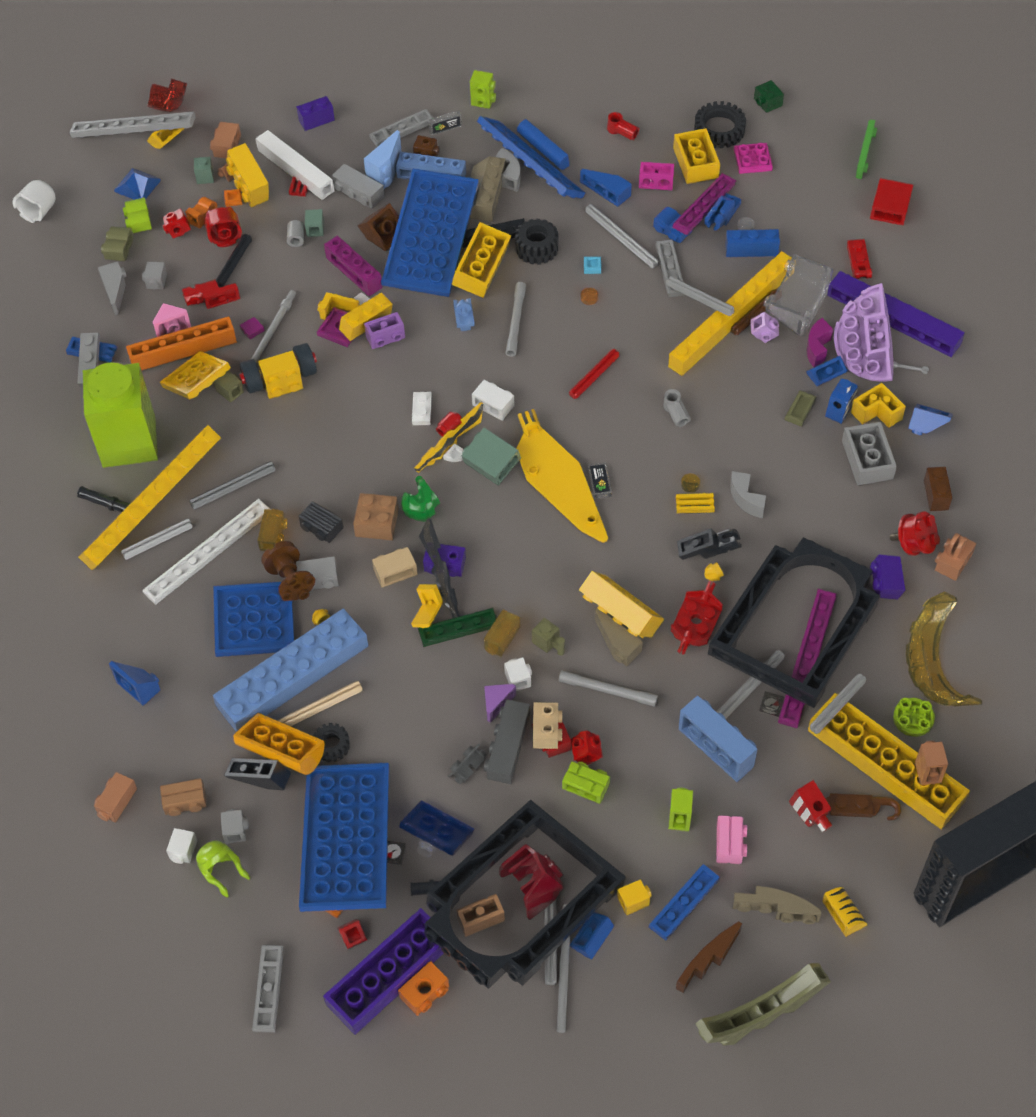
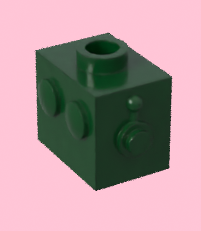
(768, 96)

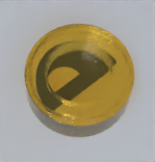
(690, 482)

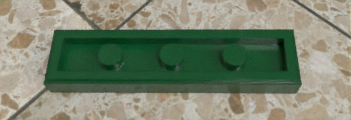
(457, 627)

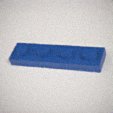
(684, 902)

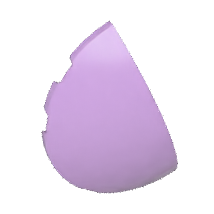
(865, 336)

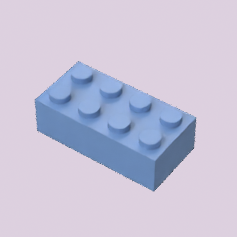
(717, 738)

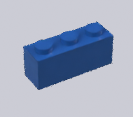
(752, 243)

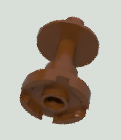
(282, 561)

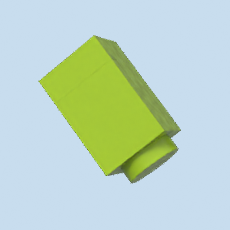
(119, 414)

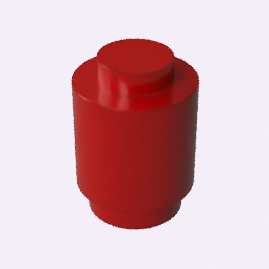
(449, 422)

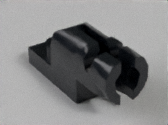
(708, 543)

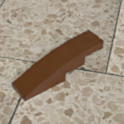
(713, 952)

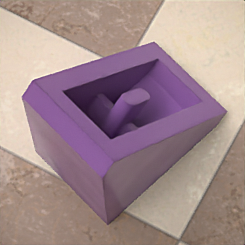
(496, 697)

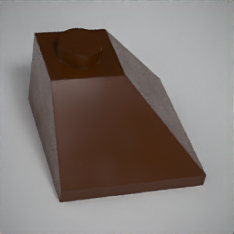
(380, 226)

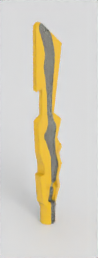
(434, 453)

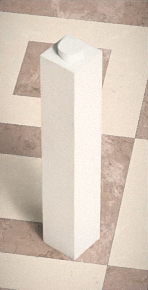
(295, 164)

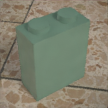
(490, 456)

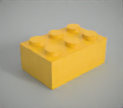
(696, 156)
(247, 175)

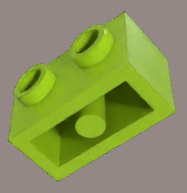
(482, 89)

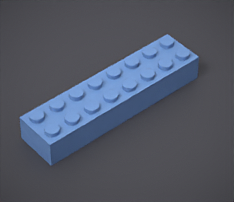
(291, 669)

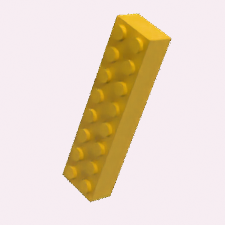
(890, 763)

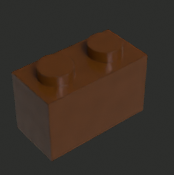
(937, 488)

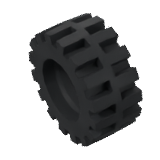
(337, 732)

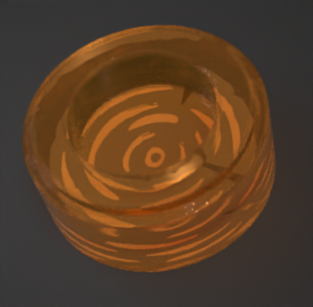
(589, 296)

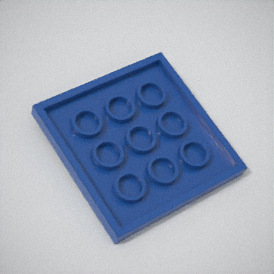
(251, 619)

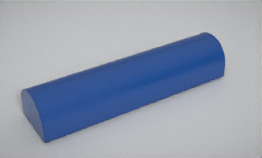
(543, 144)

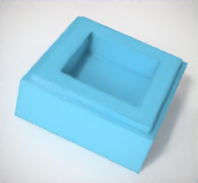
(592, 265)

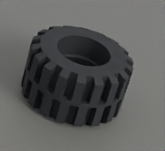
(534, 251)

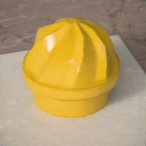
(713, 572)

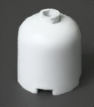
(34, 200)

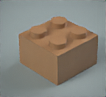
(376, 516)

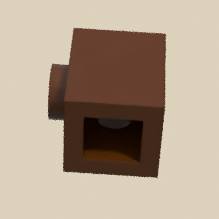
(426, 146)

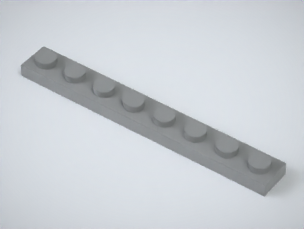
(132, 124)

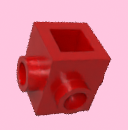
(176, 223)
(586, 747)

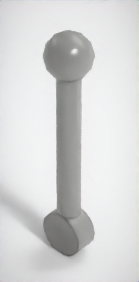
(924, 369)

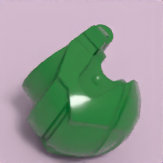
(420, 506)

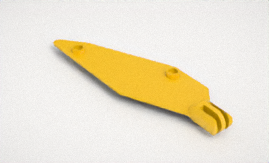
(558, 477)

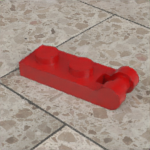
(859, 259)

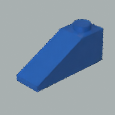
(607, 185)

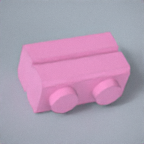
(730, 840)

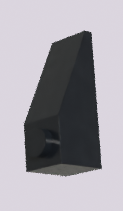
(259, 772)

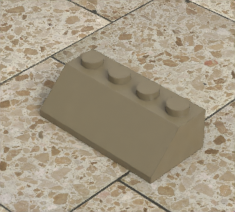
(490, 184)

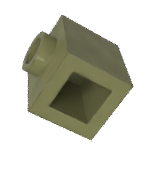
(229, 386)

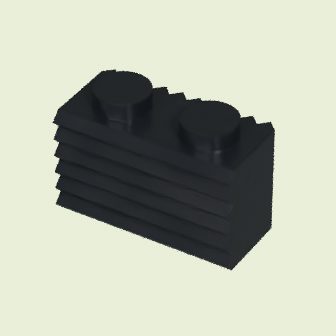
(320, 522)

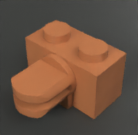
(955, 556)

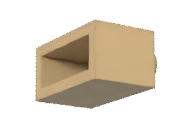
(394, 566)

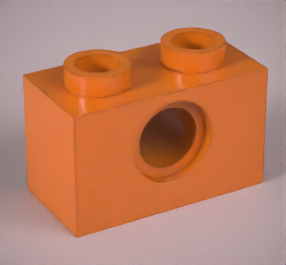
(429, 977)

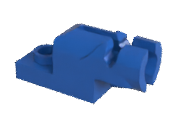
(722, 211)

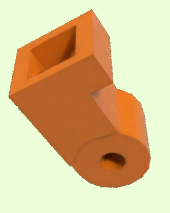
(199, 211)

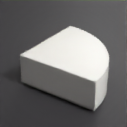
(453, 454)

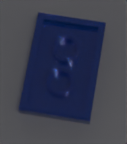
(436, 828)

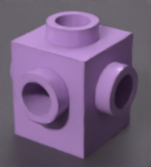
(764, 327)

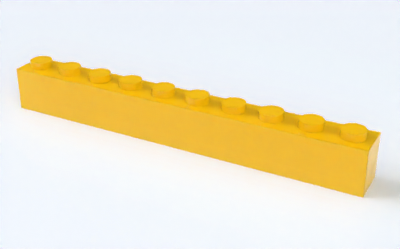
(719, 324)
(149, 498)

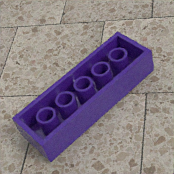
(382, 973)

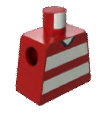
(811, 806)

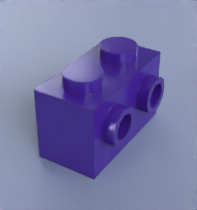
(315, 113)
(452, 555)
(888, 576)

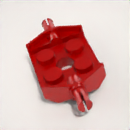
(700, 605)

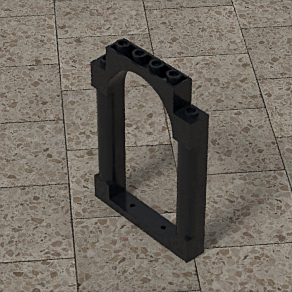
(773, 568)
(526, 961)

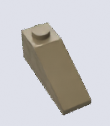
(620, 642)

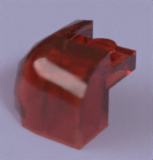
(166, 98)

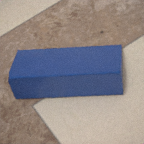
(827, 371)
(592, 935)

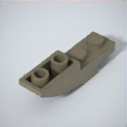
(786, 905)

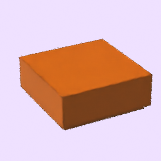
(233, 197)

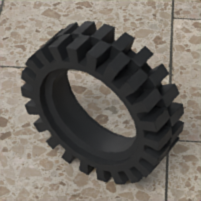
(725, 111)

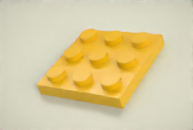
(195, 375)

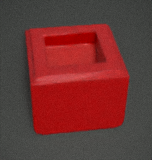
(352, 933)

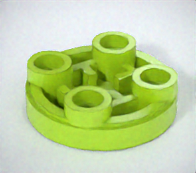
(913, 716)

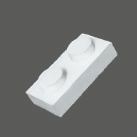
(421, 408)

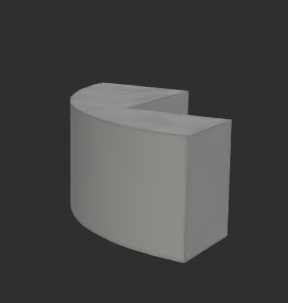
(511, 175)
(749, 502)

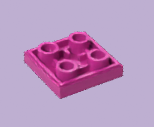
(753, 158)

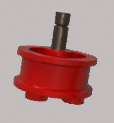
(917, 533)

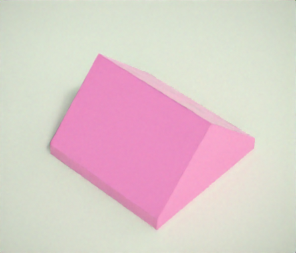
(170, 319)

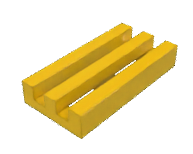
(695, 500)

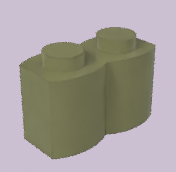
(117, 243)

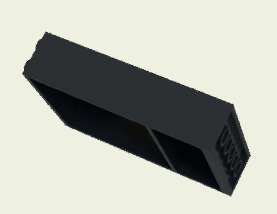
(979, 858)

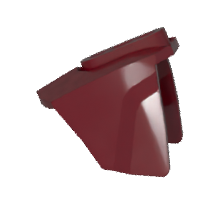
(544, 884)

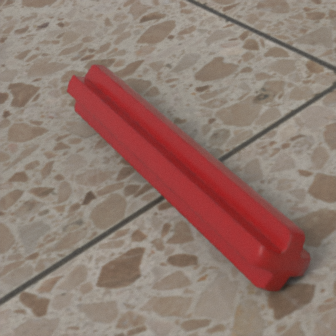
(594, 373)

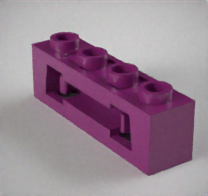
(353, 265)

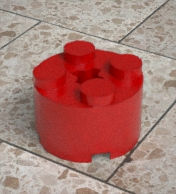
(222, 226)

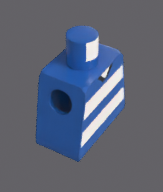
(844, 395)

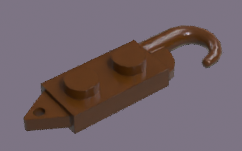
(860, 805)

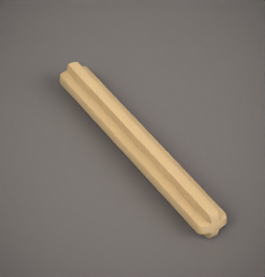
(321, 704)

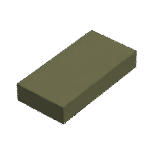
(800, 408)

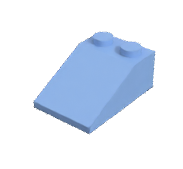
(382, 161)

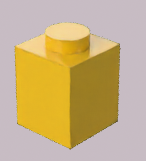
(634, 897)

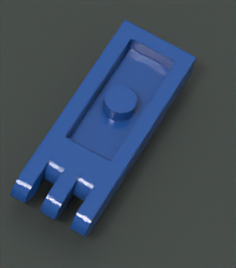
(106, 350)

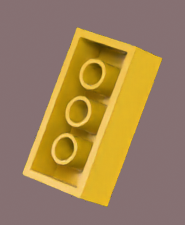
(481, 260)
(621, 604)

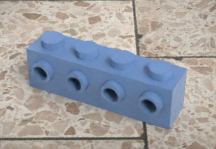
(408, 161)

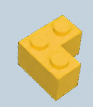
(880, 403)

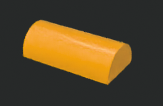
(281, 743)

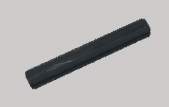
(233, 260)

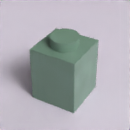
(203, 170)
(314, 223)

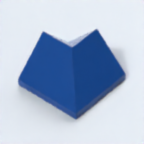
(137, 184)

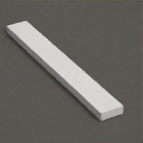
(205, 552)

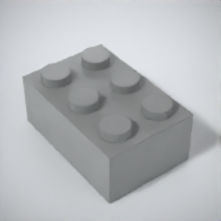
(869, 453)

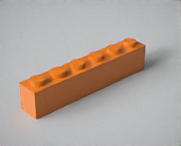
(182, 343)

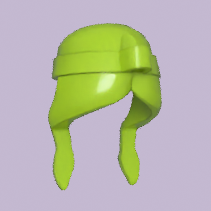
(213, 853)

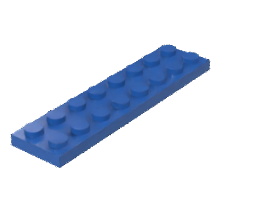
(530, 157)

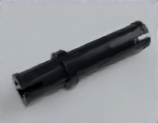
(111, 503)

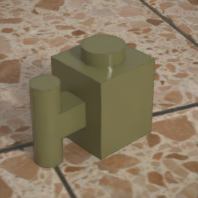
(547, 636)

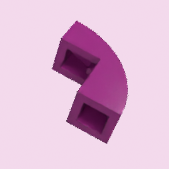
(818, 336)

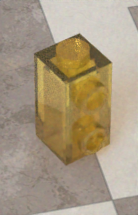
(271, 529)
(501, 633)

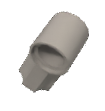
(676, 407)

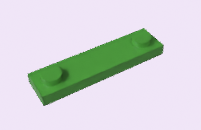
(862, 165)

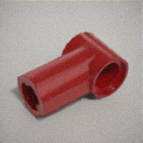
(618, 125)

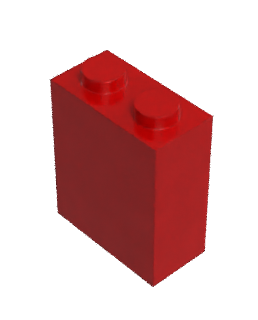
(891, 201)

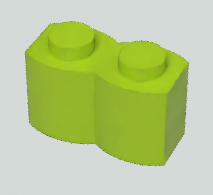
(137, 215)

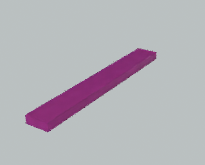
(808, 653)

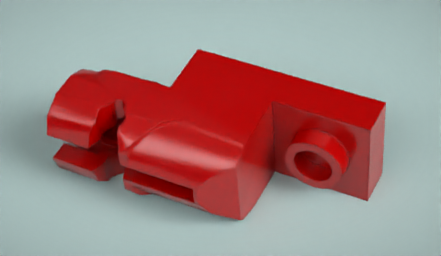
(210, 294)

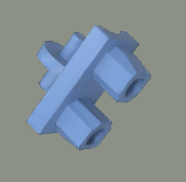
(464, 314)

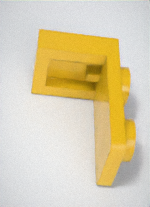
(334, 300)
(431, 603)

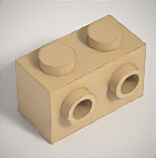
(545, 725)

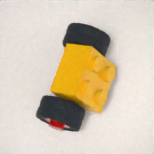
(279, 373)

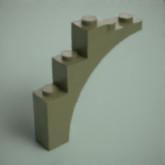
(760, 1012)

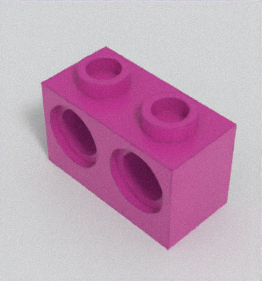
(656, 176)

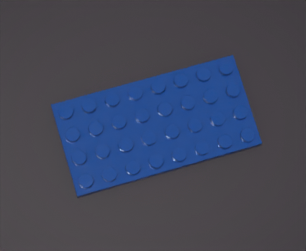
(430, 232)
(345, 838)

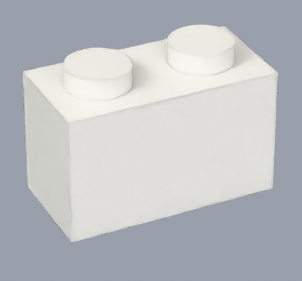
(494, 399)

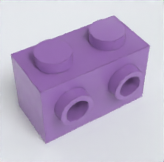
(384, 330)

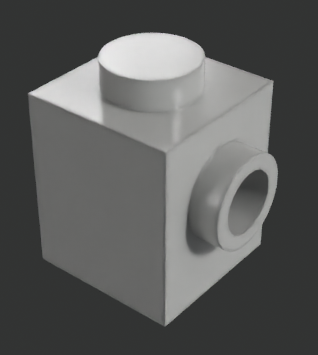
(154, 275)
(234, 826)

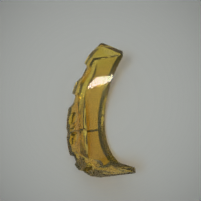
(923, 653)

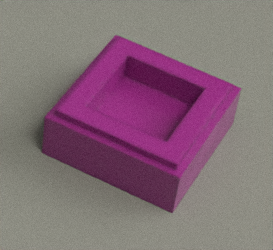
(252, 328)

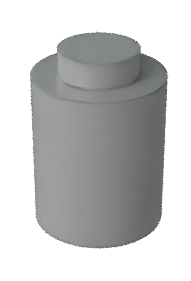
(295, 233)

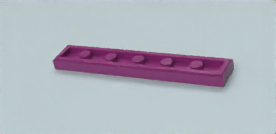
(703, 204)

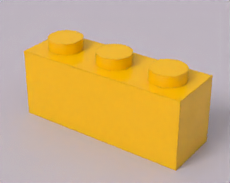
(353, 322)

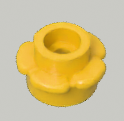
(319, 616)

